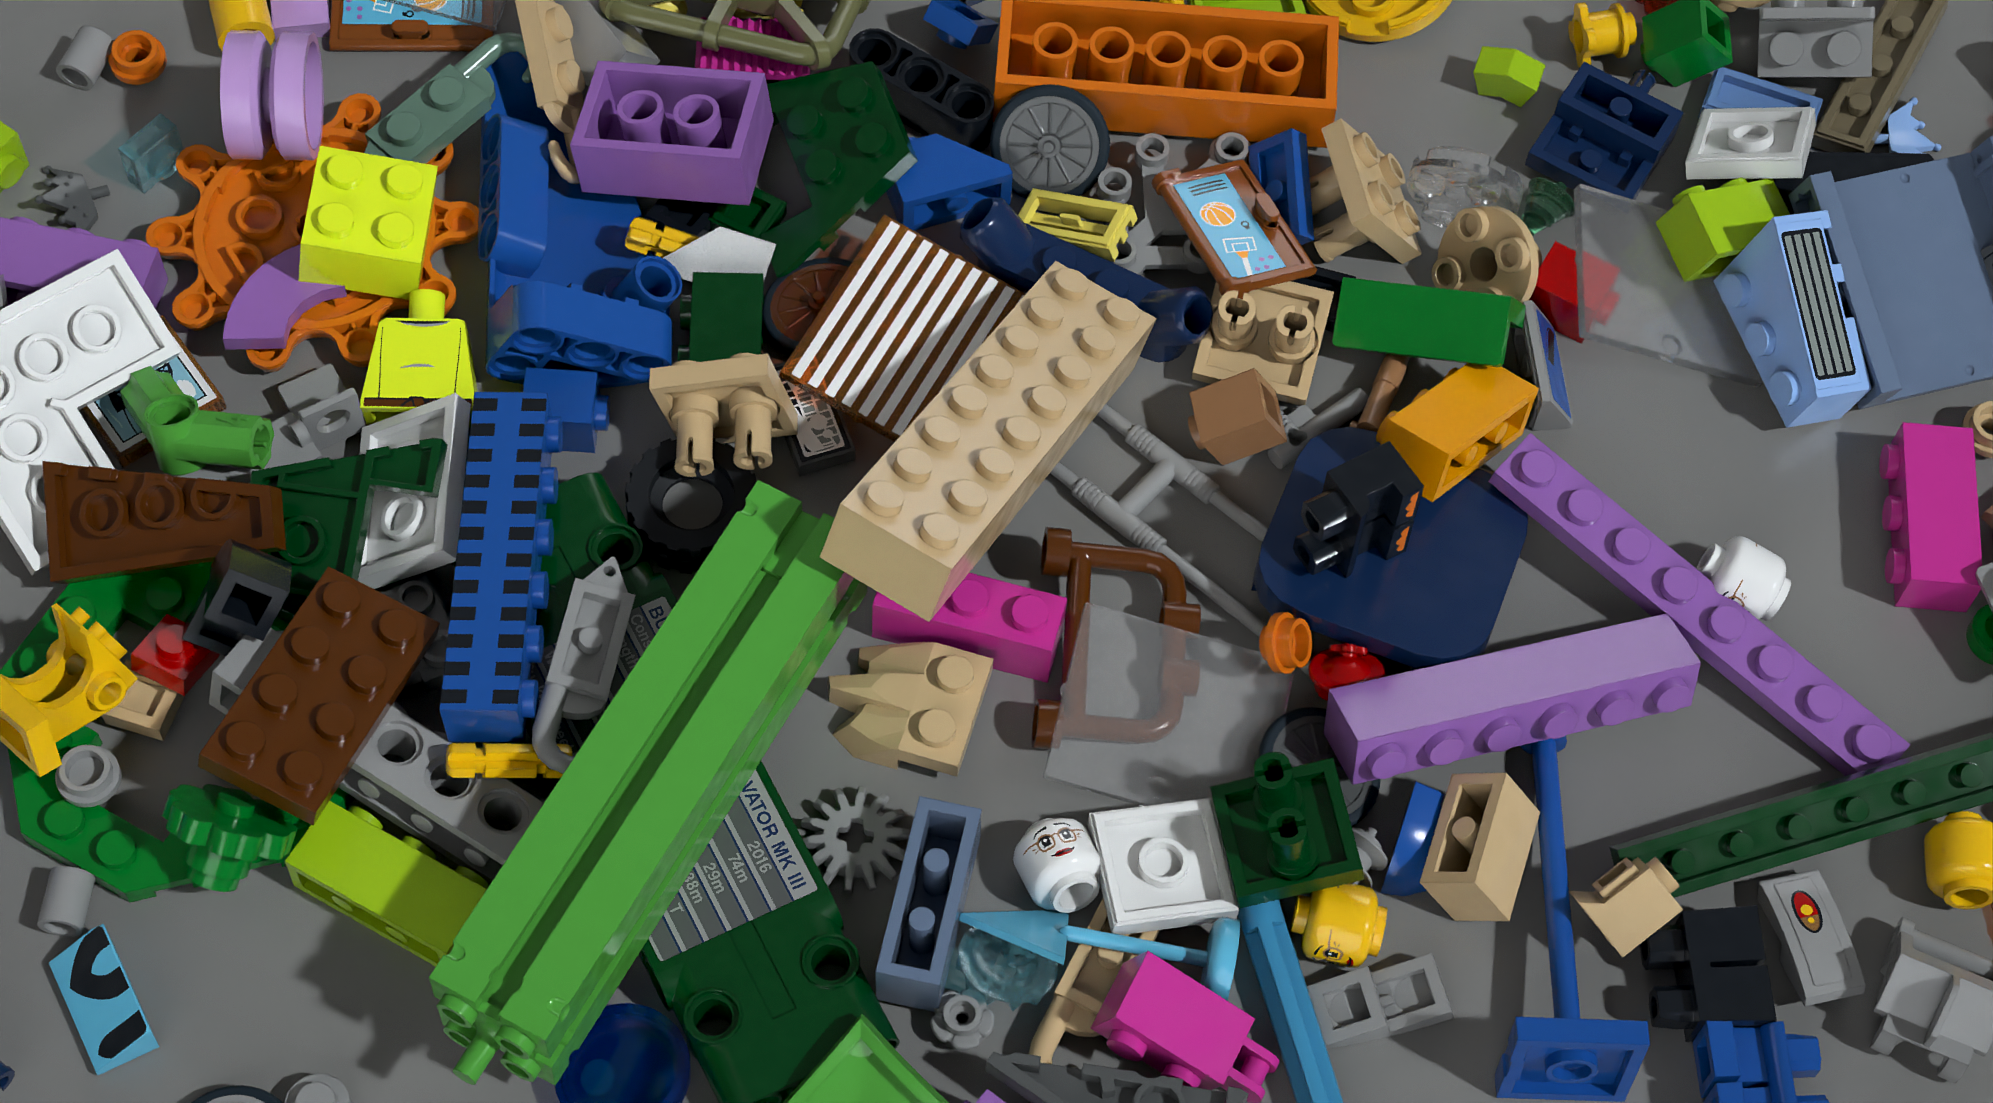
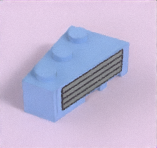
(1794, 321)

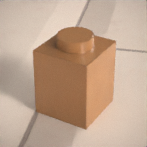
(1236, 417)

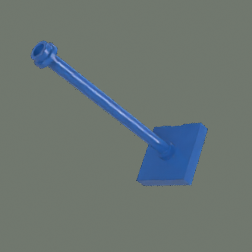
(1565, 1053)

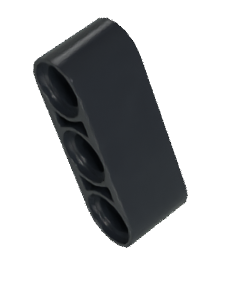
(947, 93)

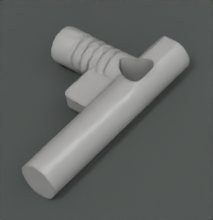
(1305, 425)

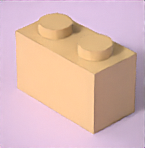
(1480, 847)

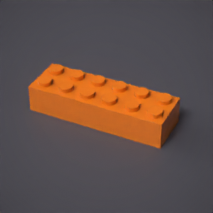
(1176, 65)

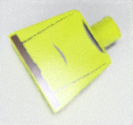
(418, 360)

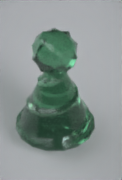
(1546, 204)

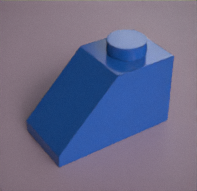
(946, 182)

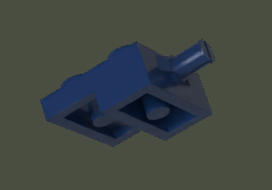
(1605, 133)

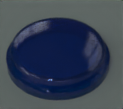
(628, 1058)

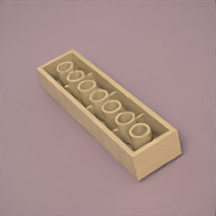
(987, 441)

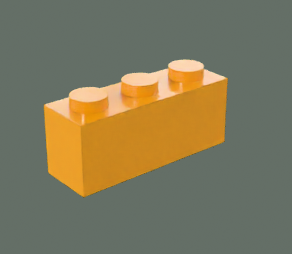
(1459, 424)

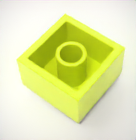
(367, 222)

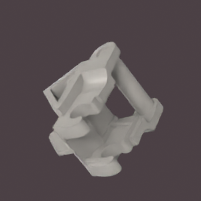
(1935, 999)

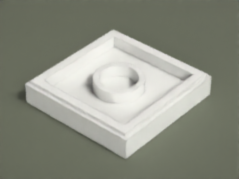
(1751, 143)
(1162, 866)

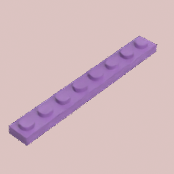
(1711, 623)

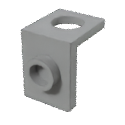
(323, 406)

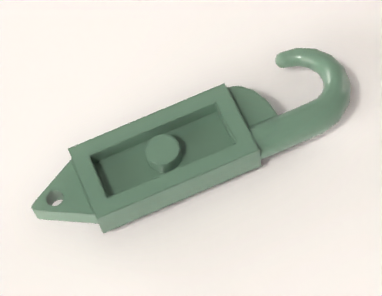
(443, 105)

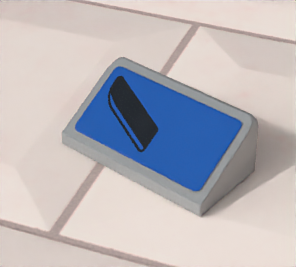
(1542, 366)

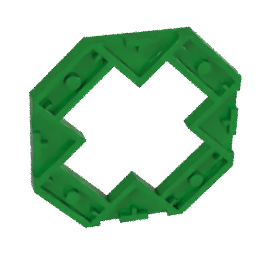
(92, 837)

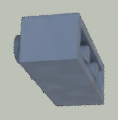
(928, 904)

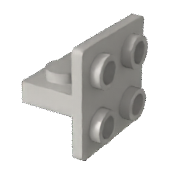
(1815, 40)

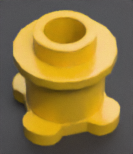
(1601, 32)

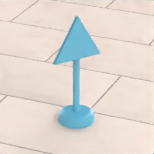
(1048, 931)

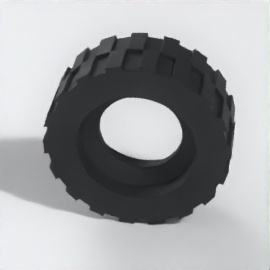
(645, 493)

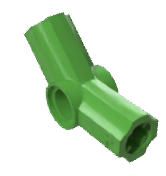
(191, 437)

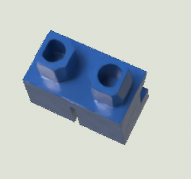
(1754, 1063)

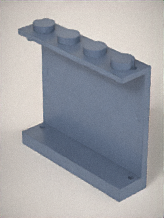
(1914, 269)

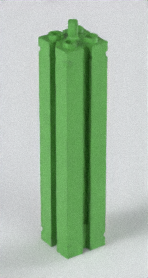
(644, 793)

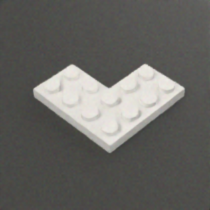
(56, 358)

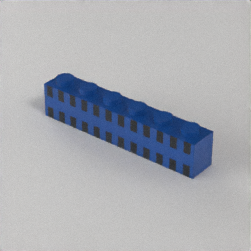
(499, 568)

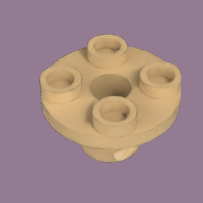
(1488, 253)

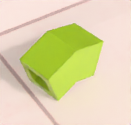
(1507, 74)

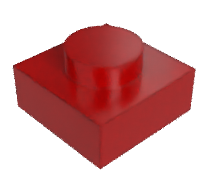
(169, 658)

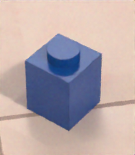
(576, 400)

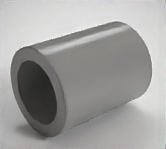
(85, 58)
(66, 901)

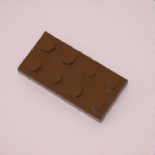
(319, 695)

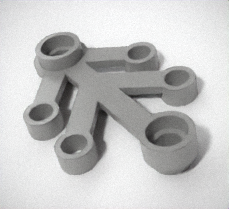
(1157, 214)

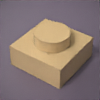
(145, 708)

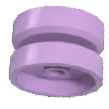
(271, 95)

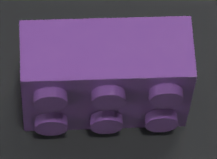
(672, 132)

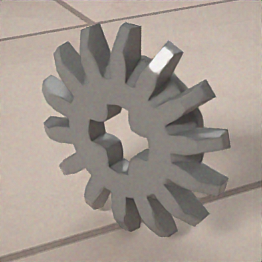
(871, 856)

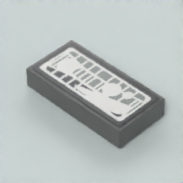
(821, 435)

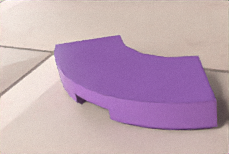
(273, 303)

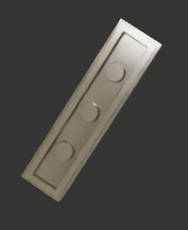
(1864, 104)

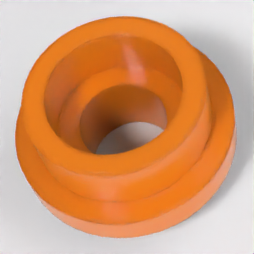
(134, 46)
(1285, 643)

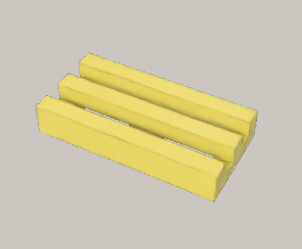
(1090, 236)

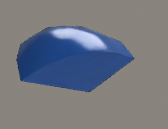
(1413, 842)

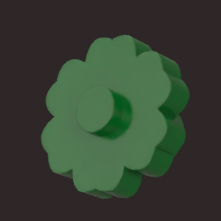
(226, 832)

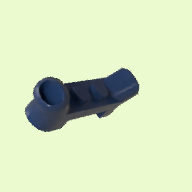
(1024, 253)

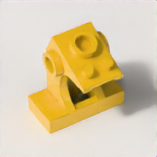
(65, 694)

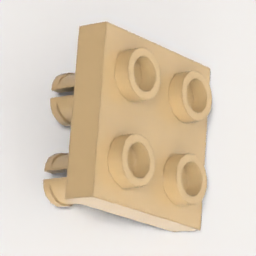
(1371, 194)
(1267, 330)
(723, 400)

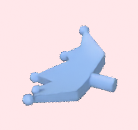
(1903, 133)

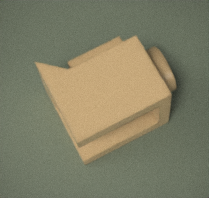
(1631, 902)

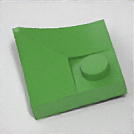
(864, 1070)

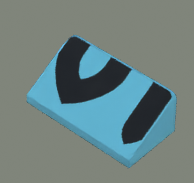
(102, 1001)

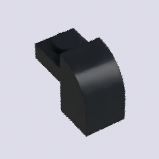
(239, 598)

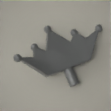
(73, 197)

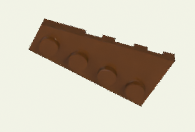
(142, 522)

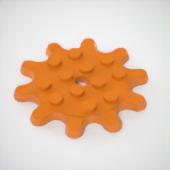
(259, 210)

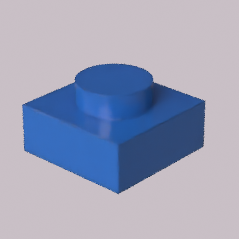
(959, 23)

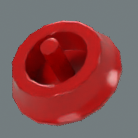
(1343, 666)

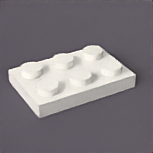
(414, 531)

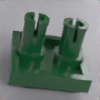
(1286, 830)

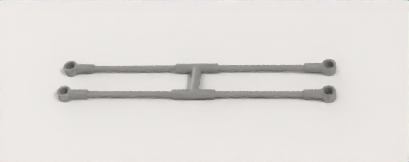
(1123, 513)

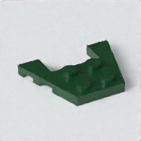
(845, 149)
(331, 506)

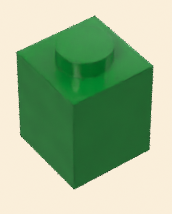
(1686, 40)

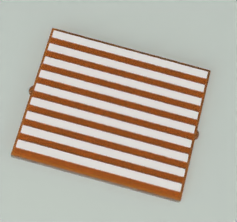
(897, 329)

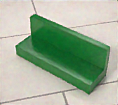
(1425, 321)

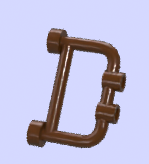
(1075, 560)

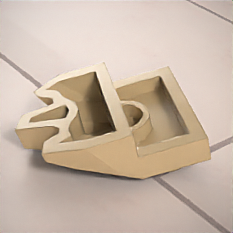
(911, 704)

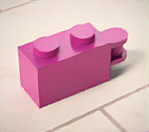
(1181, 1028)

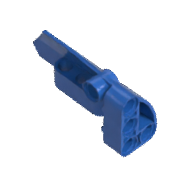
(558, 258)

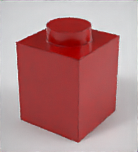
(1557, 290)

